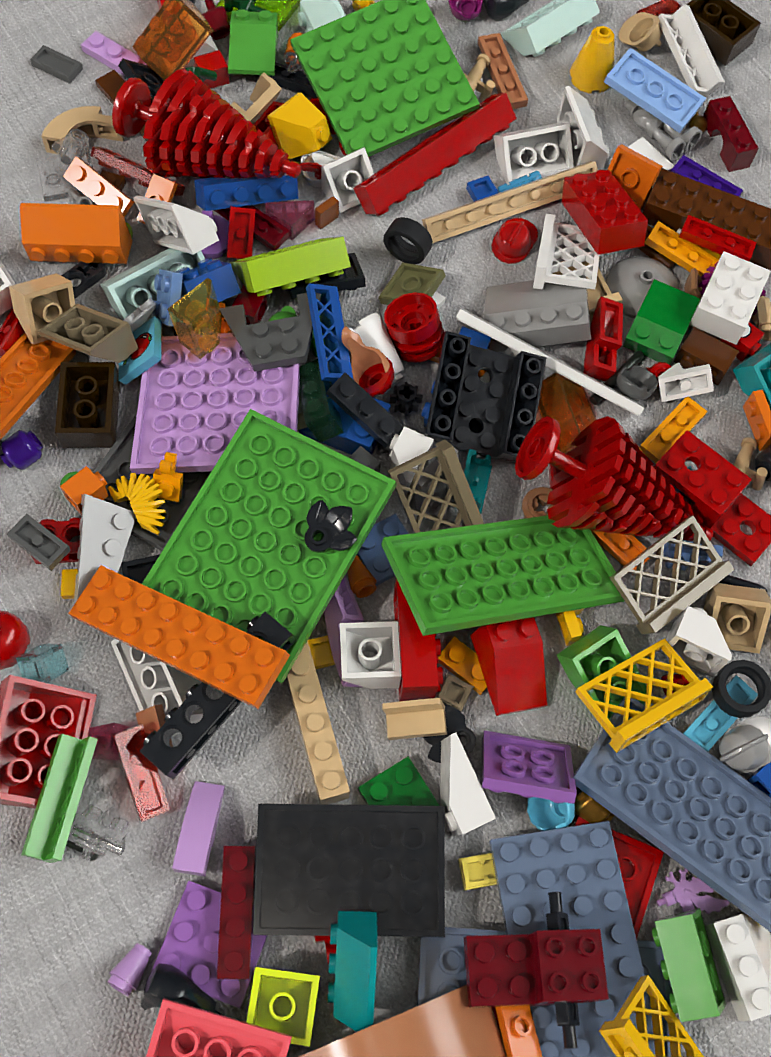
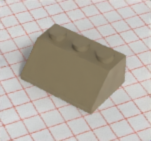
(92, 333)

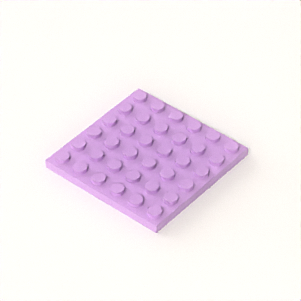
(199, 404)

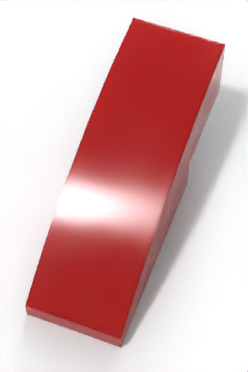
(605, 339)

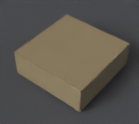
(455, 692)

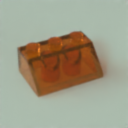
(172, 37)
(568, 405)

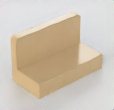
(415, 718)

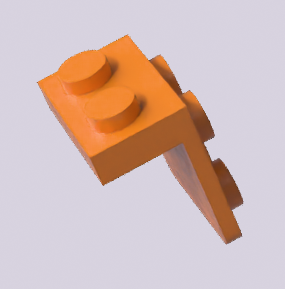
(759, 418)

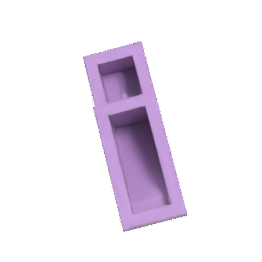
(198, 829)

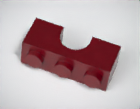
(738, 144)

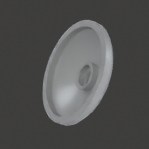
(629, 280)

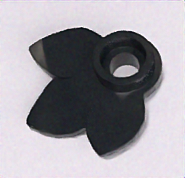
(332, 524)
(454, 723)

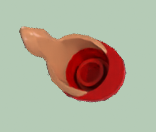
(369, 365)

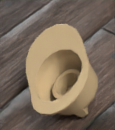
(641, 31)

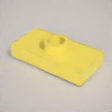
(477, 871)

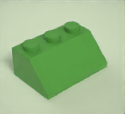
(689, 966)

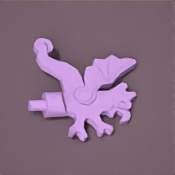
(685, 893)

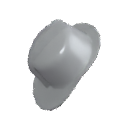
(747, 745)

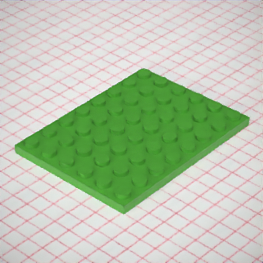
(246, 531)

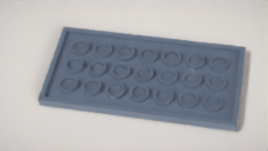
(688, 809)
(587, 871)

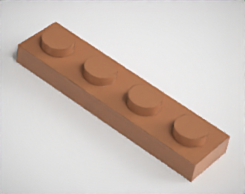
(502, 69)

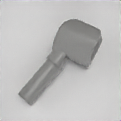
(80, 200)

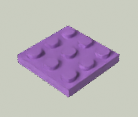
(527, 767)
(194, 943)

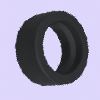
(413, 232)
(756, 674)

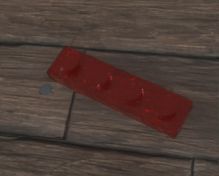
(127, 167)

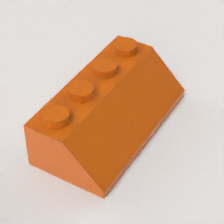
(75, 233)

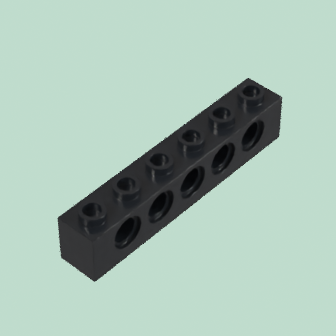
(215, 712)

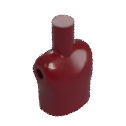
(217, 20)

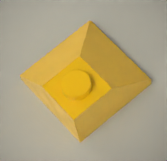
(299, 127)

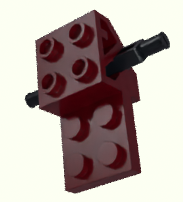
(539, 969)

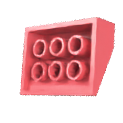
(201, 1033)

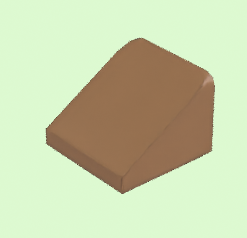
(692, 283)

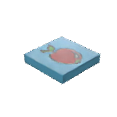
(148, 352)

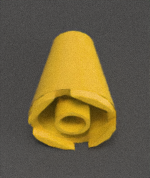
(594, 61)

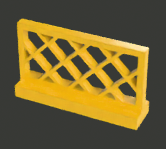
(654, 716)
(632, 1042)

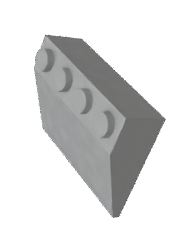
(538, 315)

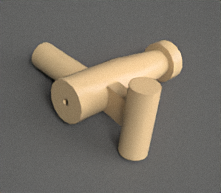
(475, 75)
(743, 463)

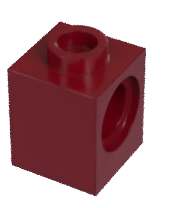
(254, 305)

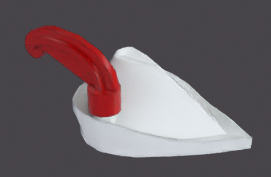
(311, 166)

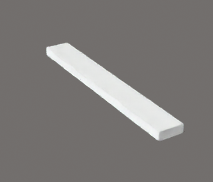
(551, 362)

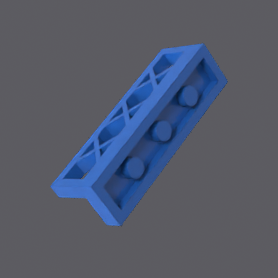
(331, 327)

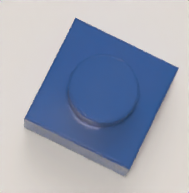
(481, 188)

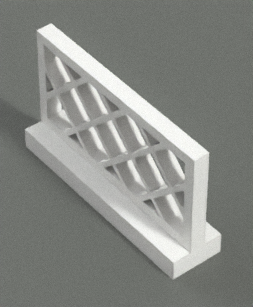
(550, 251)

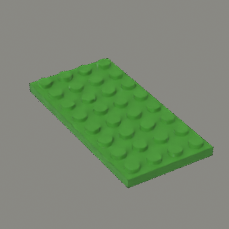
(499, 573)

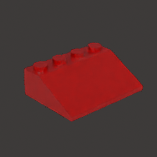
(29, 728)

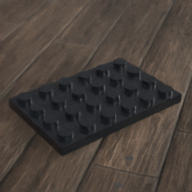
(349, 860)

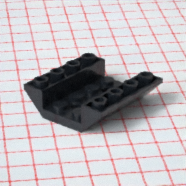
(502, 407)

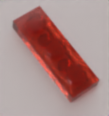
(140, 773)

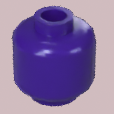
(21, 450)

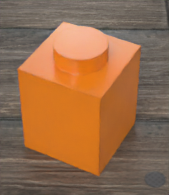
(84, 483)

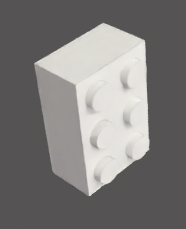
(730, 297)

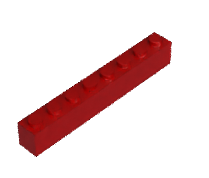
(434, 154)

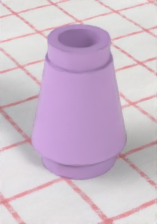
(129, 970)

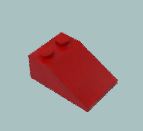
(512, 665)

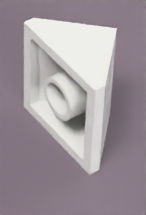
(343, 175)

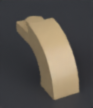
(84, 118)

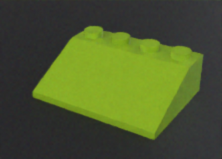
(292, 264)

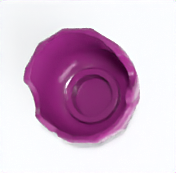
(465, 9)

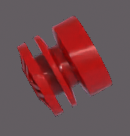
(414, 326)

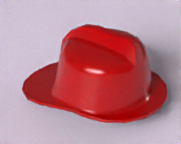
(514, 240)

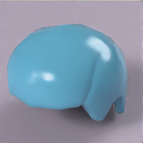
(550, 815)

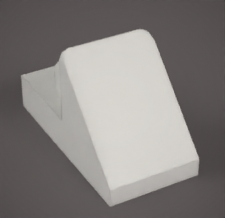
(682, 383)

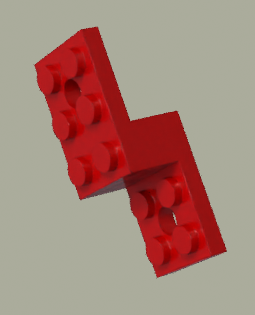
(718, 496)

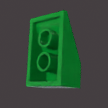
(661, 322)

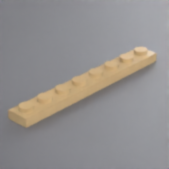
(501, 204)

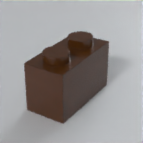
(704, 349)

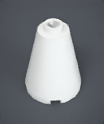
(375, 334)

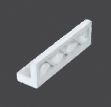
(691, 51)

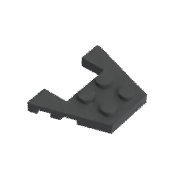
(275, 341)

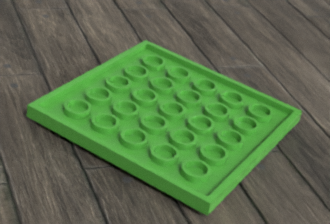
(384, 74)

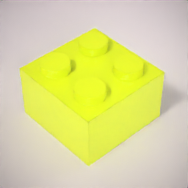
(284, 1003)

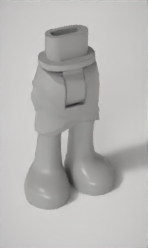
(675, 147)

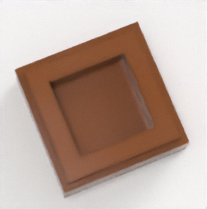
(326, 212)

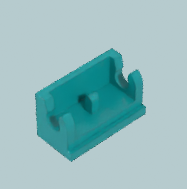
(477, 474)

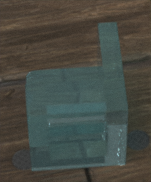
(43, 663)

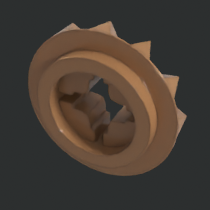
(531, 501)

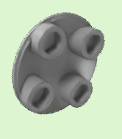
(141, 314)

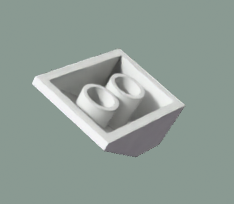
(460, 790)

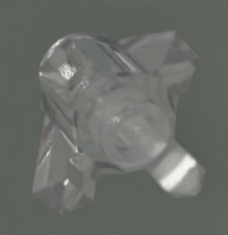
(70, 146)

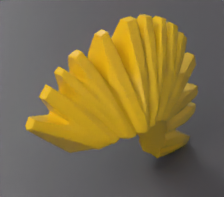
(142, 498)

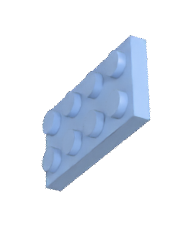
(654, 90)

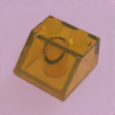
(198, 319)

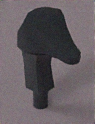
(502, 8)
(173, 984)

